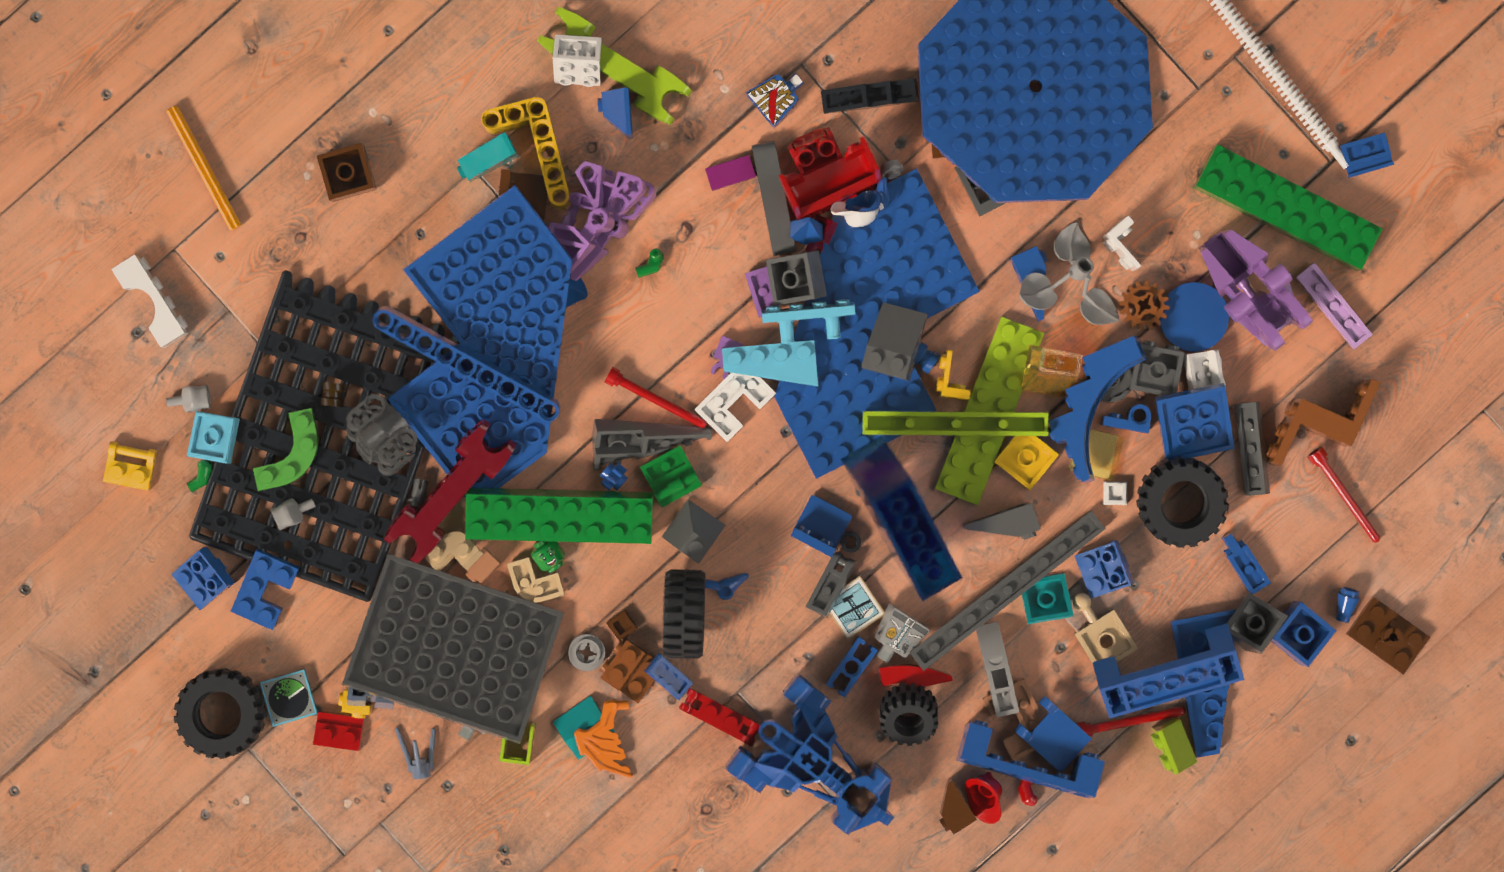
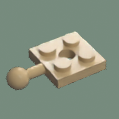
(1107, 624)

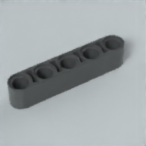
(773, 198)

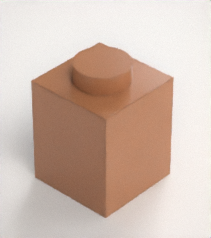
(483, 567)

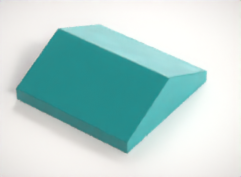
(1047, 600)
(581, 716)

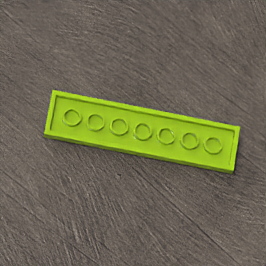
(995, 390)

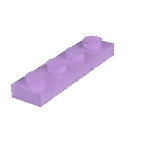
(1333, 306)

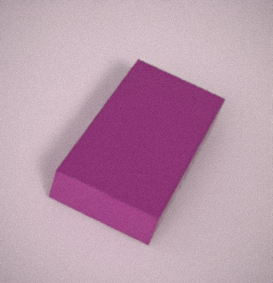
(730, 173)

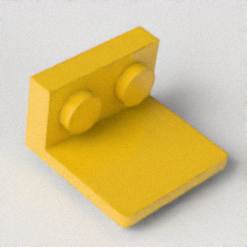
(955, 391)

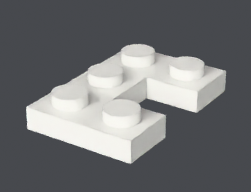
(715, 405)

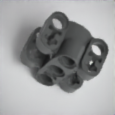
(381, 435)

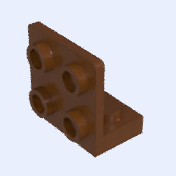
(530, 185)

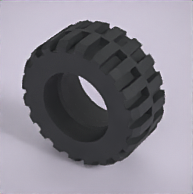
(1200, 526)
(684, 614)
(190, 721)

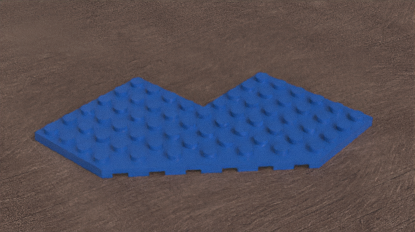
(895, 260)
(504, 298)

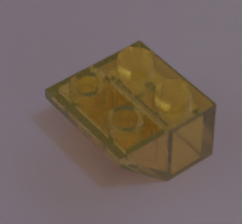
(1050, 370)

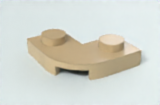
(454, 545)
(531, 588)

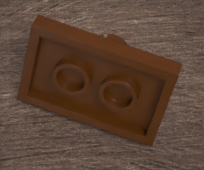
(1387, 635)

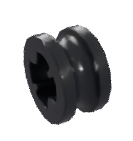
(857, 541)

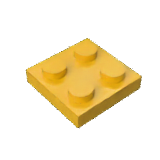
(1026, 459)

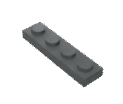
(1252, 448)

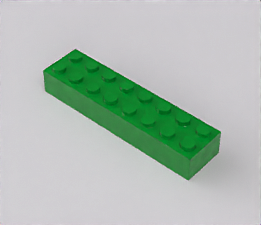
(1287, 208)
(559, 515)

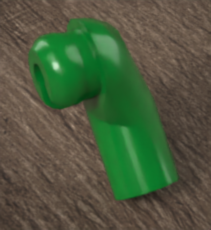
(203, 475)

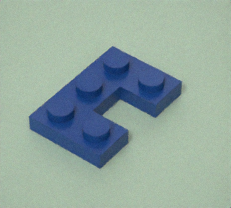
(249, 599)

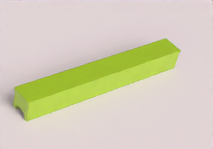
(955, 423)

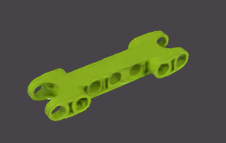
(648, 87)

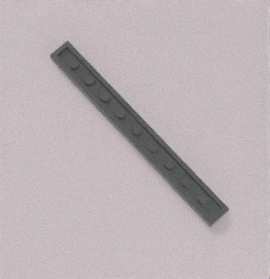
(1007, 590)

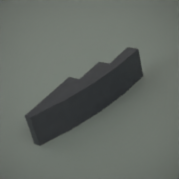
(869, 95)

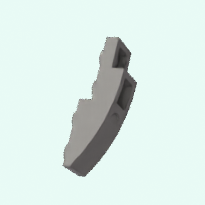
(997, 669)

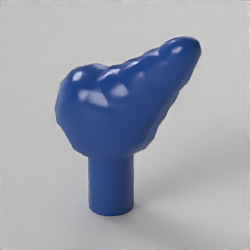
(726, 587)

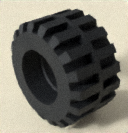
(909, 700)

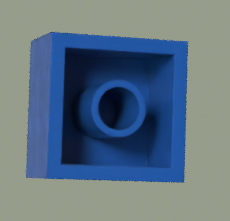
(1303, 634)

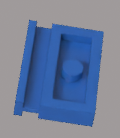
(1367, 155)

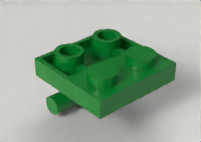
(671, 476)

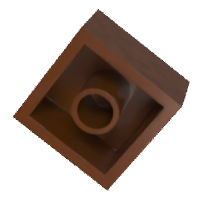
(346, 172)

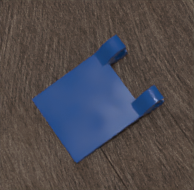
(1055, 736)

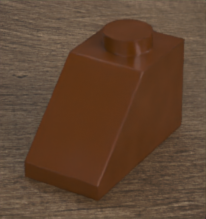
(955, 810)

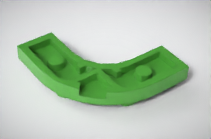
(301, 456)

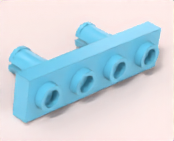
(819, 309)

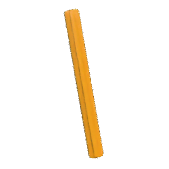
(203, 167)

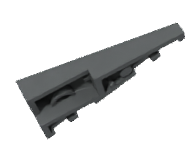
(626, 439)

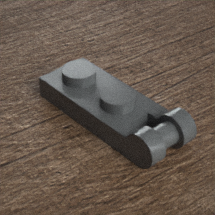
(830, 585)

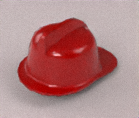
(984, 797)

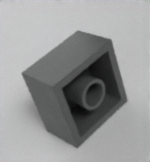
(796, 278)

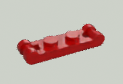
(720, 716)

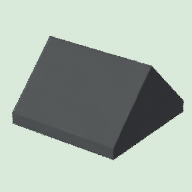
(1255, 624)

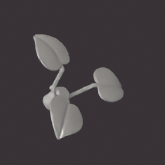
(1071, 246)

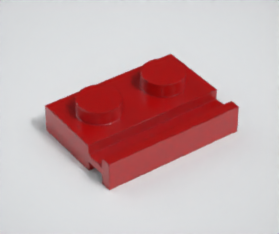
(338, 731)

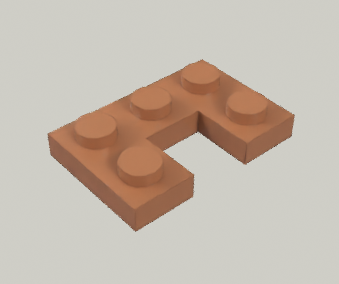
(1028, 716)

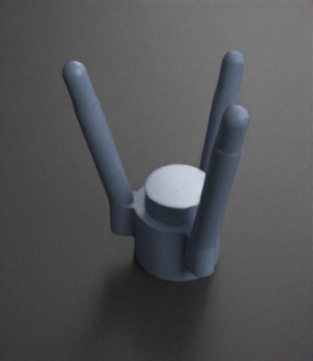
(419, 768)

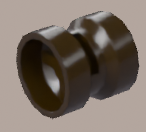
(333, 394)

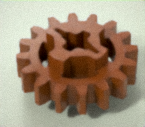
(1134, 300)

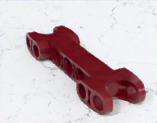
(475, 460)

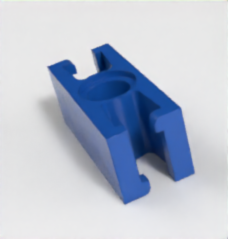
(848, 657)

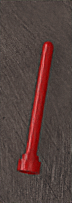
(616, 378)
(1320, 459)
(1130, 721)

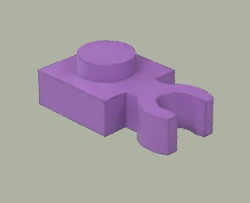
(724, 343)

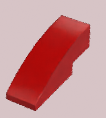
(912, 674)

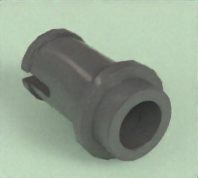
(418, 495)

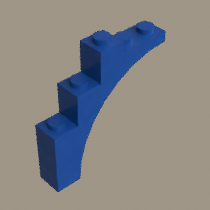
(1075, 427)

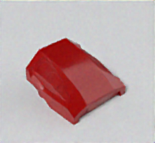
(814, 150)

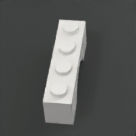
(166, 325)

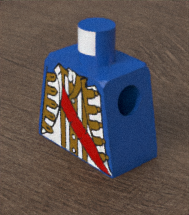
(775, 97)

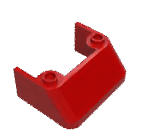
(832, 183)

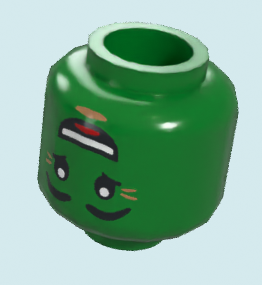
(548, 555)

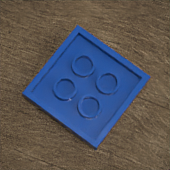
(1195, 422)

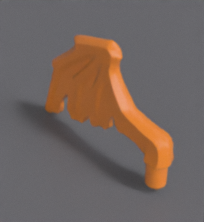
(601, 744)

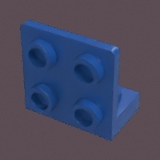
(821, 525)

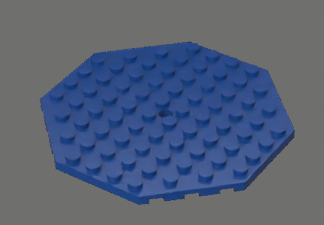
(1026, 141)

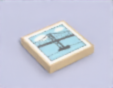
(855, 608)

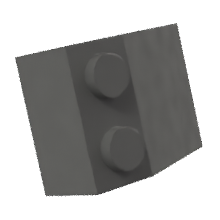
(894, 341)
(1012, 522)

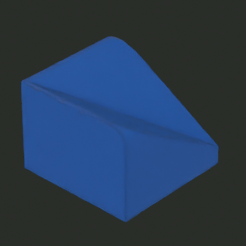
(806, 230)

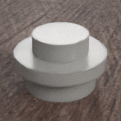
(892, 169)

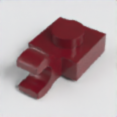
(828, 230)

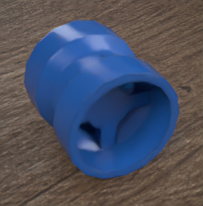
(926, 358)

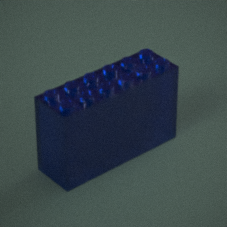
(901, 518)

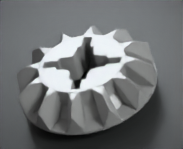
(578, 659)

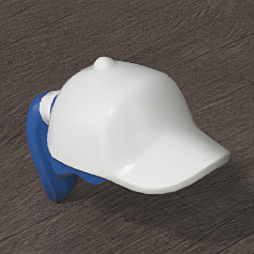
(864, 207)

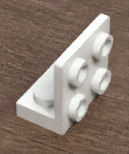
(577, 60)
(1113, 244)

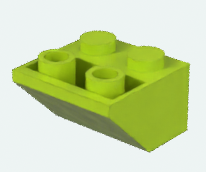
(1174, 745)

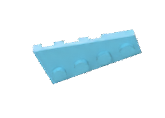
(779, 361)

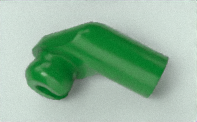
(653, 264)

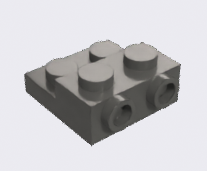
(1159, 371)

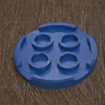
(1194, 317)

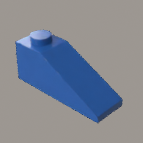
(1030, 262)

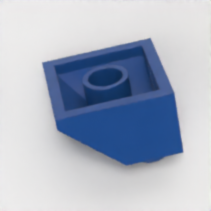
(617, 110)

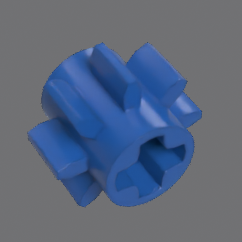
(613, 476)

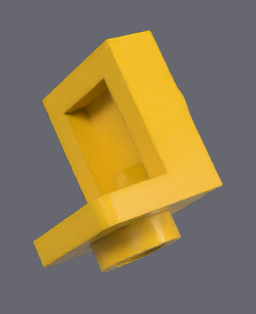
(357, 711)

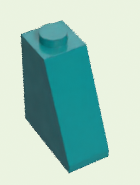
(487, 158)

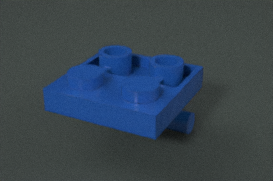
(1104, 569)
(203, 577)

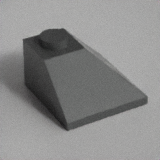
(693, 531)

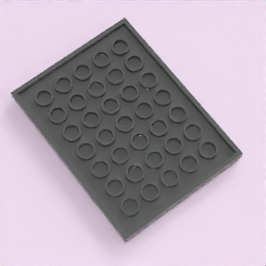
(453, 648)

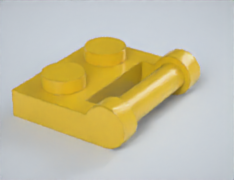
(128, 473)

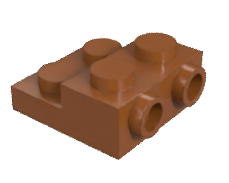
(627, 670)

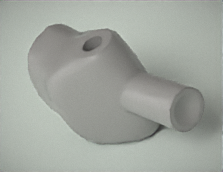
(191, 398)
(290, 512)

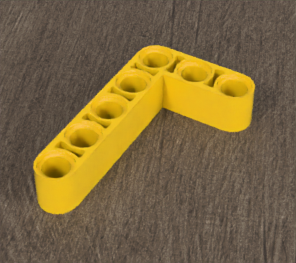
(541, 142)

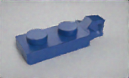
(1245, 564)

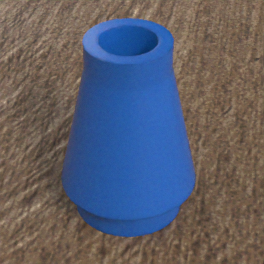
(1346, 603)

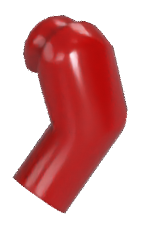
(1026, 793)

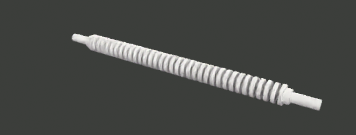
(1330, 144)

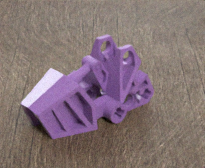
(608, 198)
(1230, 261)

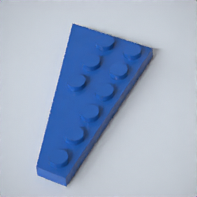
(1205, 708)

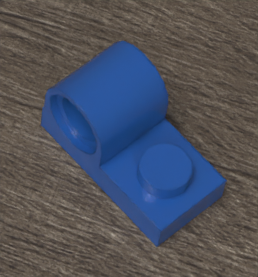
(1115, 420)

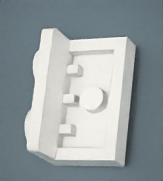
(1203, 369)

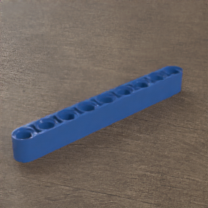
(460, 353)

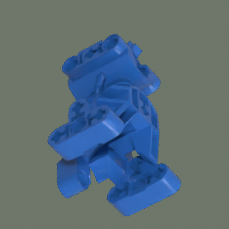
(807, 757)

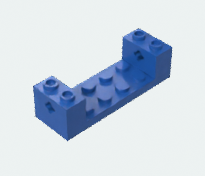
(1172, 679)
(1084, 776)

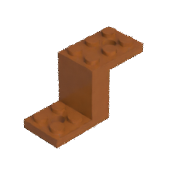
(1322, 421)

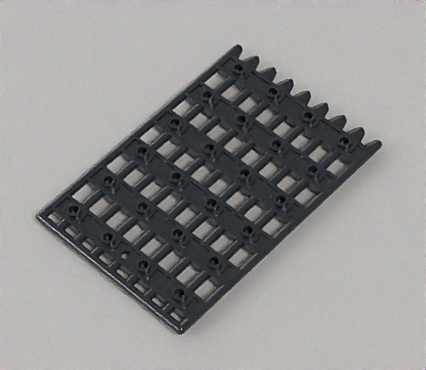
(340, 465)

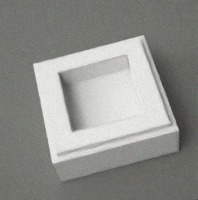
(1114, 493)

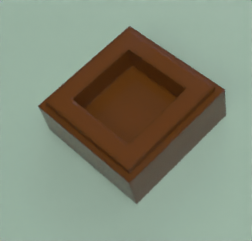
(622, 625)

